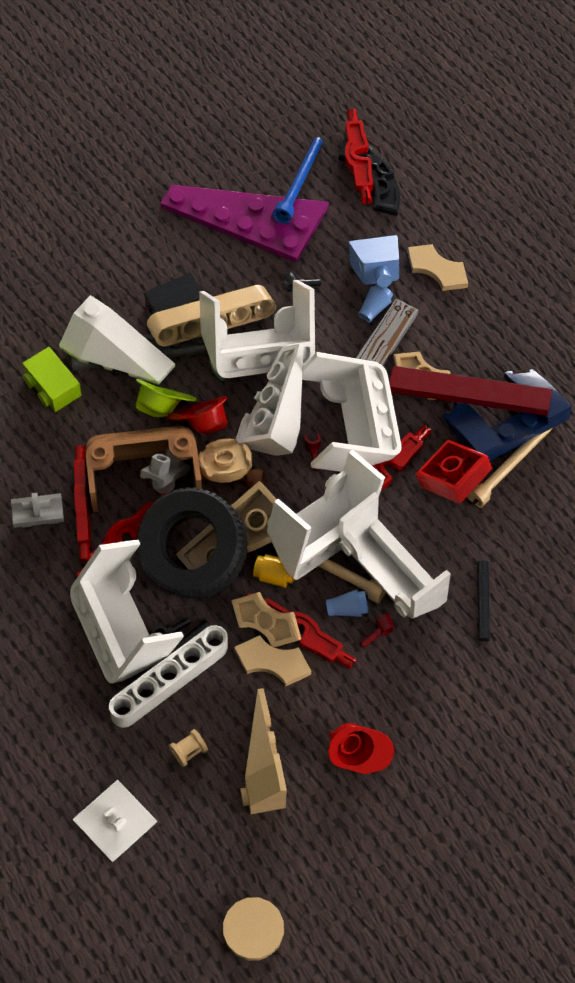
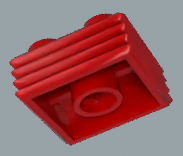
(453, 471)

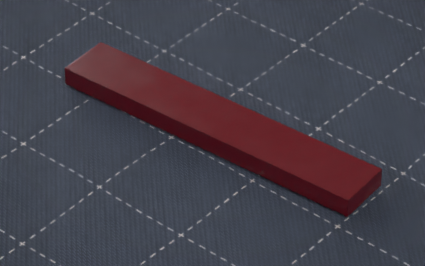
(470, 390)

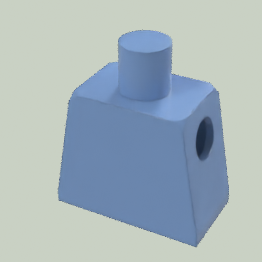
(375, 260)

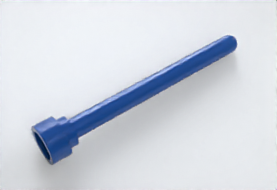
(284, 210)

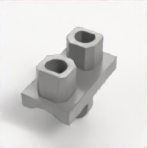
(164, 471)
(37, 510)

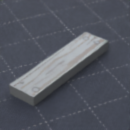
(388, 333)

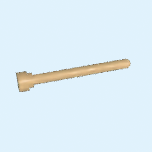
(483, 490)
(371, 587)

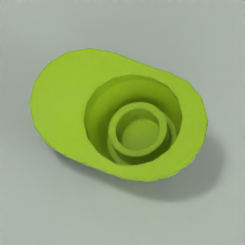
(158, 400)

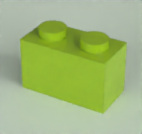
(51, 379)

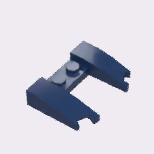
(509, 434)

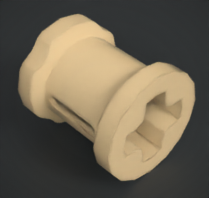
(188, 747)

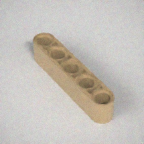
(236, 309)

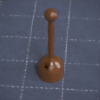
(250, 479)

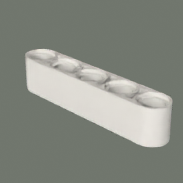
(162, 688)

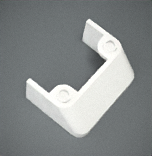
(256, 350)
(366, 409)
(314, 533)
(390, 562)
(111, 616)

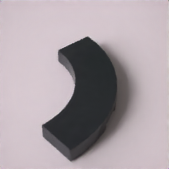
(384, 182)

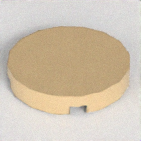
(225, 460)
(253, 928)

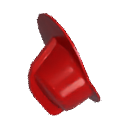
(203, 416)
(360, 748)

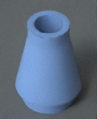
(376, 301)
(348, 604)

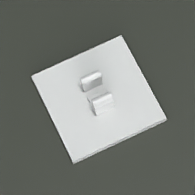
(115, 820)

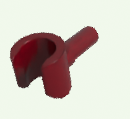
(313, 447)
(385, 627)

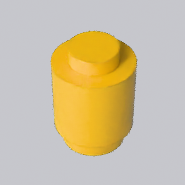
(271, 571)

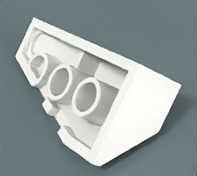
(106, 339)
(277, 414)

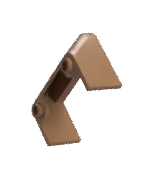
(106, 448)

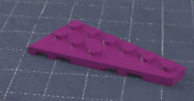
(248, 217)

